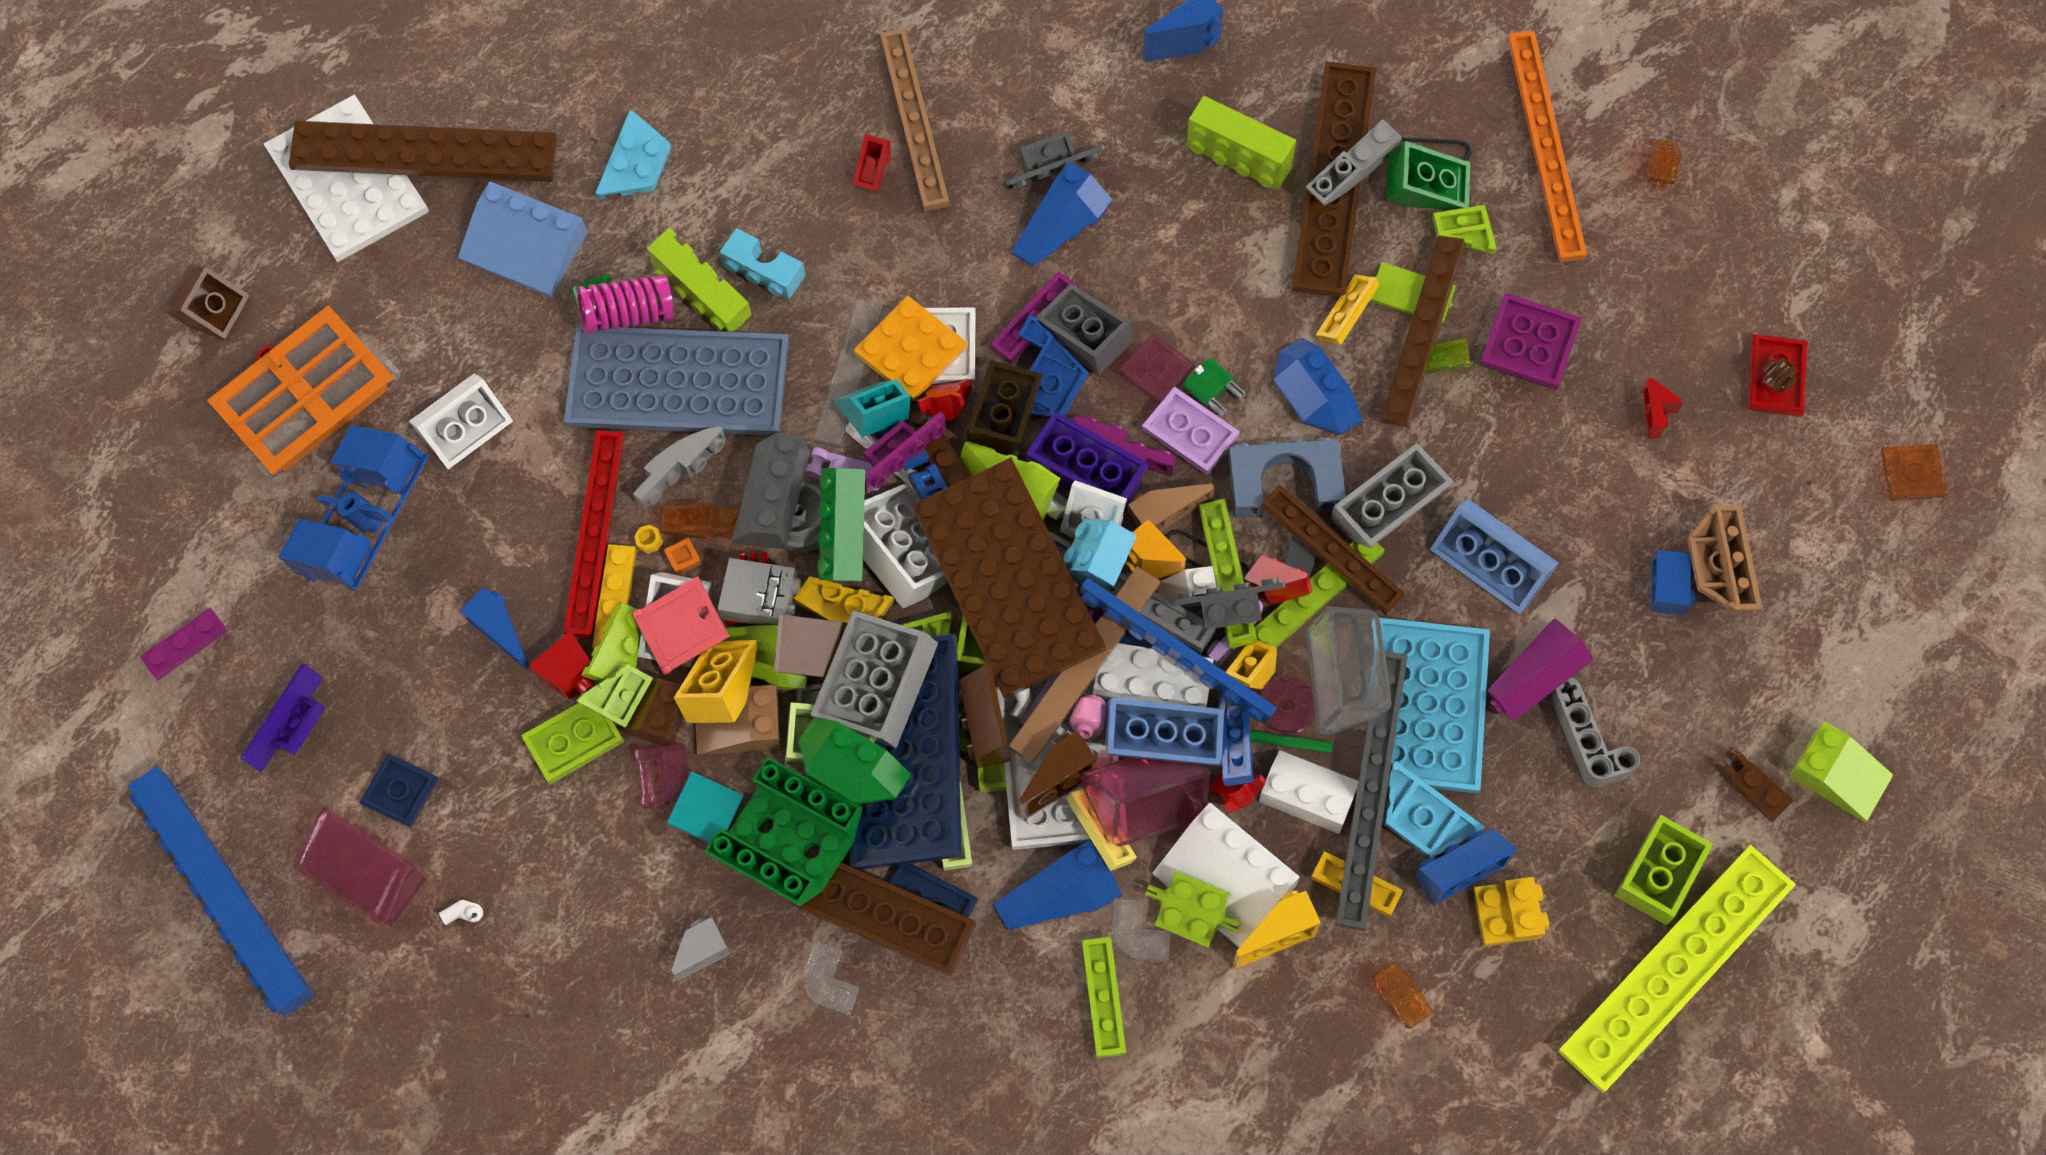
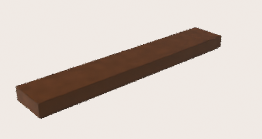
(1332, 550)

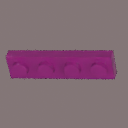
(1008, 343)

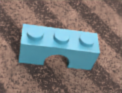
(779, 276)

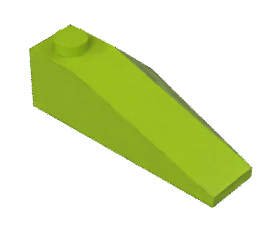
(765, 657)

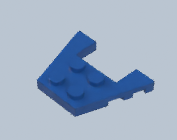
(1061, 371)

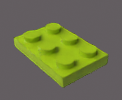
(571, 741)

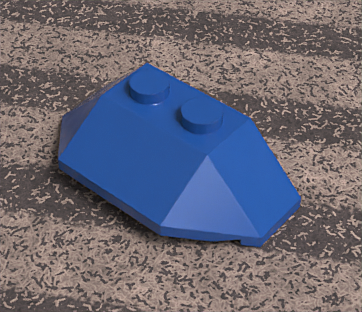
(1316, 388)

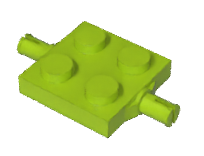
(1193, 908)

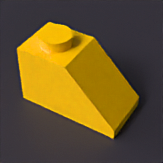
(1254, 665)

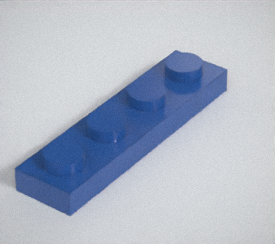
(1236, 745)

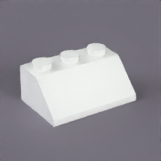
(461, 420)
(1308, 791)

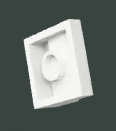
(1092, 504)

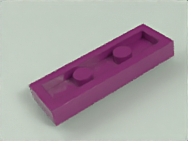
(184, 644)

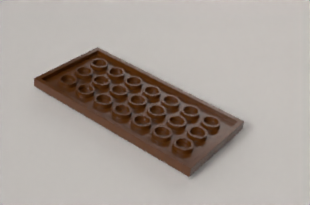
(1008, 578)

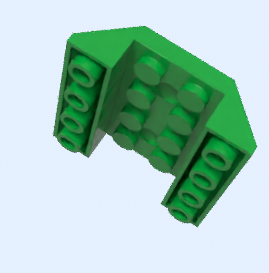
(802, 817)

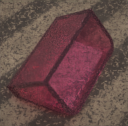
(1145, 796)
(358, 868)

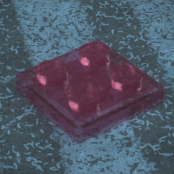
(1156, 368)

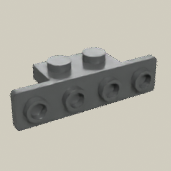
(1048, 155)
(1230, 607)

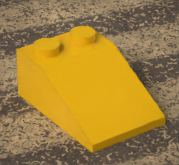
(718, 683)
(1286, 925)

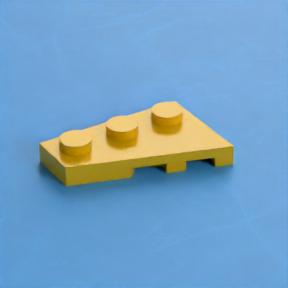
(837, 603)

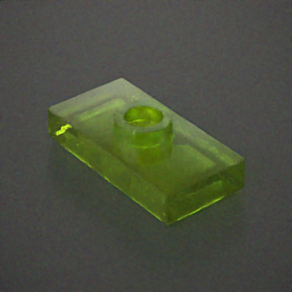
(1449, 356)

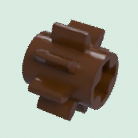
(1779, 374)

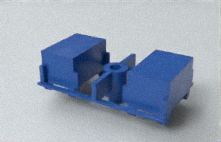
(334, 552)

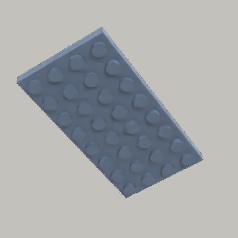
(677, 380)

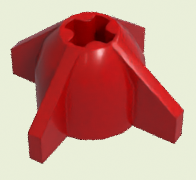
(945, 398)
(1236, 796)

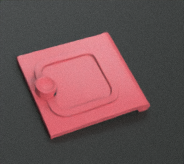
(676, 628)

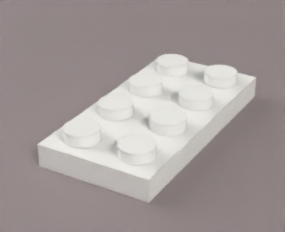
(1148, 676)

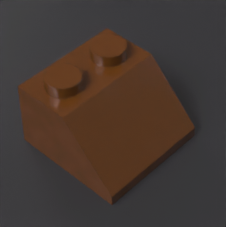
(208, 303)
(657, 714)

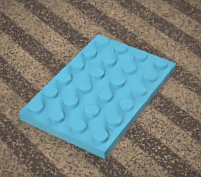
(1441, 701)

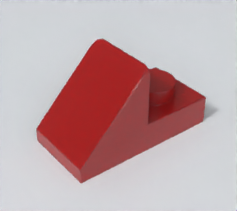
(872, 161)
(1657, 404)

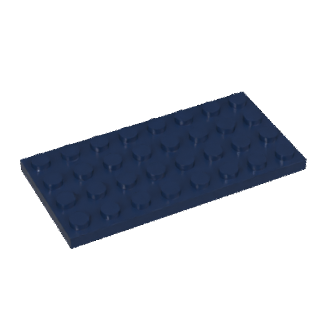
(927, 813)

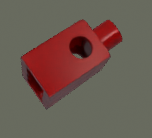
(562, 667)

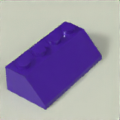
(1086, 457)

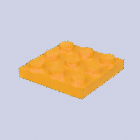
(911, 347)

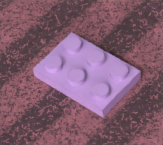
(1190, 430)

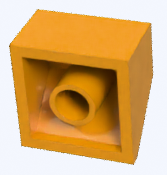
(1154, 553)

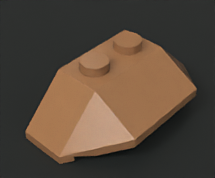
(1724, 559)

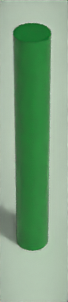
(1292, 742)

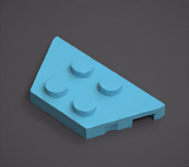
(634, 160)
(1423, 814)

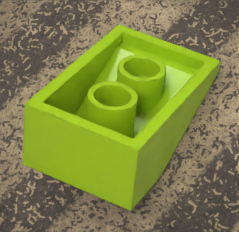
(1841, 771)

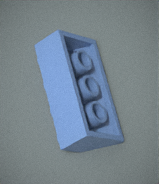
(1493, 556)
(1164, 731)

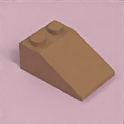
(754, 729)

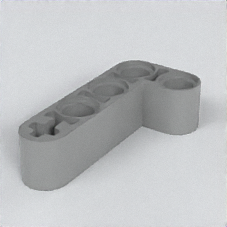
(1589, 731)

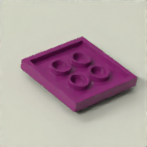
(1531, 341)

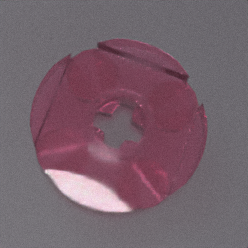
(1302, 698)

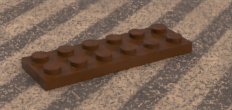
(892, 918)

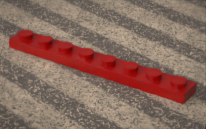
(594, 534)

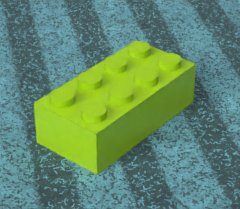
(1240, 143)

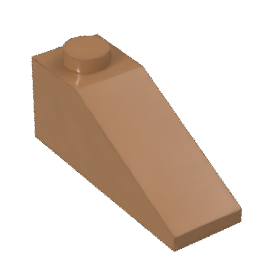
(1167, 505)

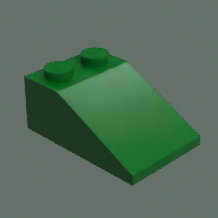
(1426, 178)

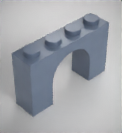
(1317, 458)

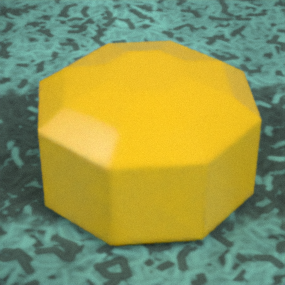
(648, 539)

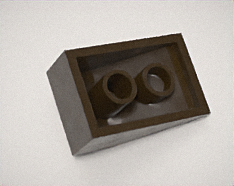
(1004, 408)

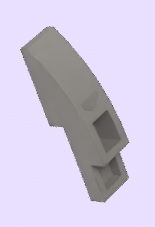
(1354, 165)
(685, 457)

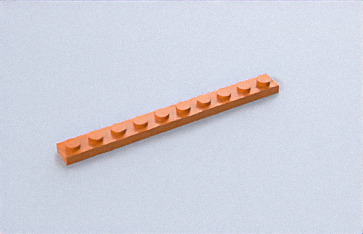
(1547, 147)

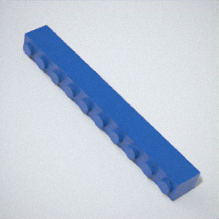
(220, 891)

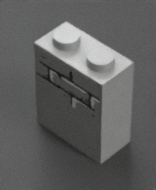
(757, 592)

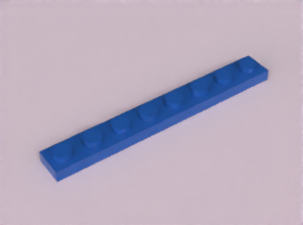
(1185, 657)

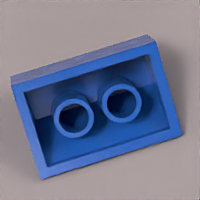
(1464, 865)

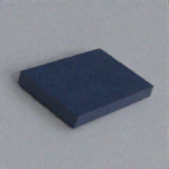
(933, 889)

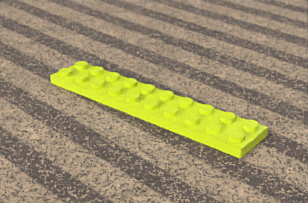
(1676, 969)

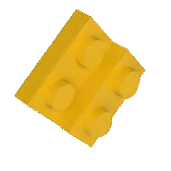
(1510, 911)

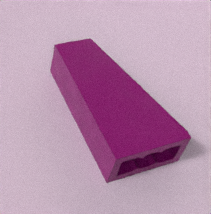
(1539, 670)

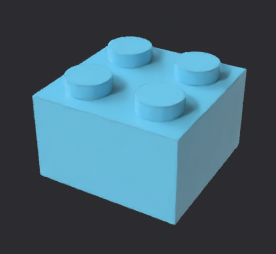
(1099, 551)

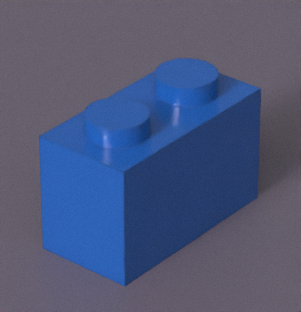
(1671, 582)

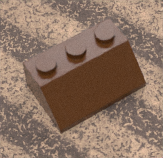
(983, 718)

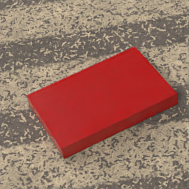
(1761, 395)

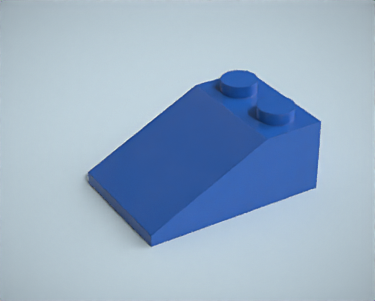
(1184, 30)

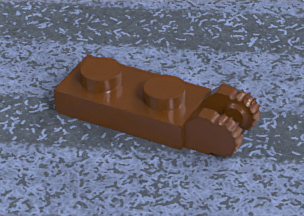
(1754, 785)

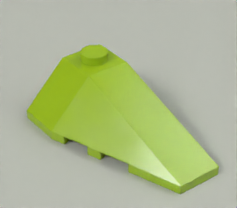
(1038, 479)

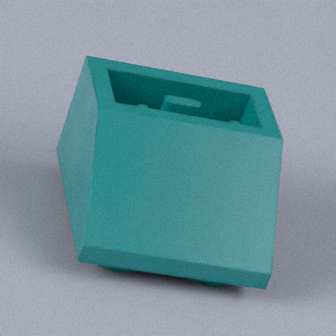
(875, 406)

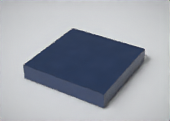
(399, 790)

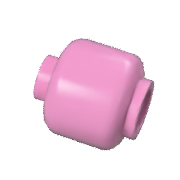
(1089, 716)

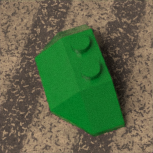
(850, 763)

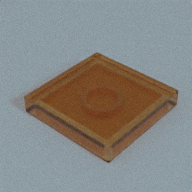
(1913, 472)

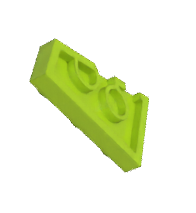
(617, 646)

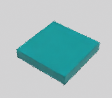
(704, 808)

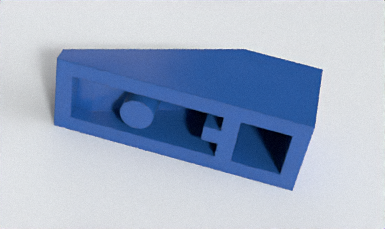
(492, 619)

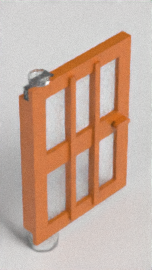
(303, 391)

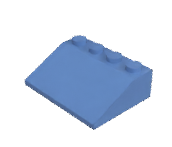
(522, 239)

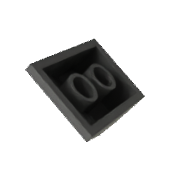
(1086, 328)

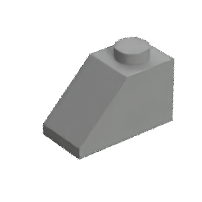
(699, 948)

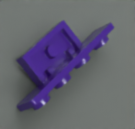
(287, 721)

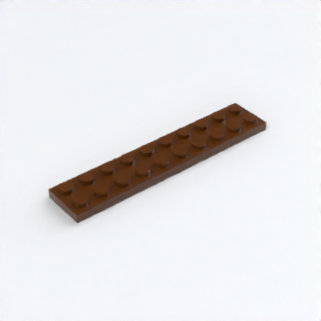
(423, 151)
(1329, 229)

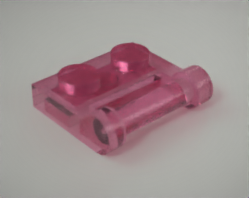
(672, 774)

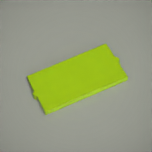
(1401, 289)

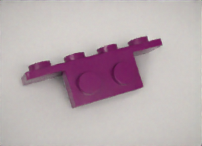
(897, 447)

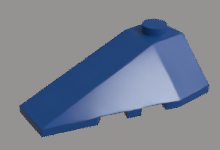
(1065, 210)
(1065, 888)

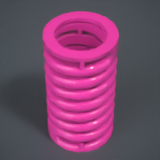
(598, 295)

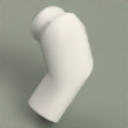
(1024, 702)
(462, 909)

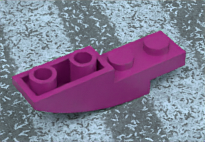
(1159, 460)

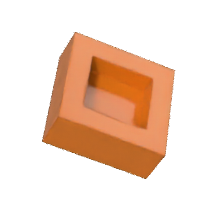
(682, 556)

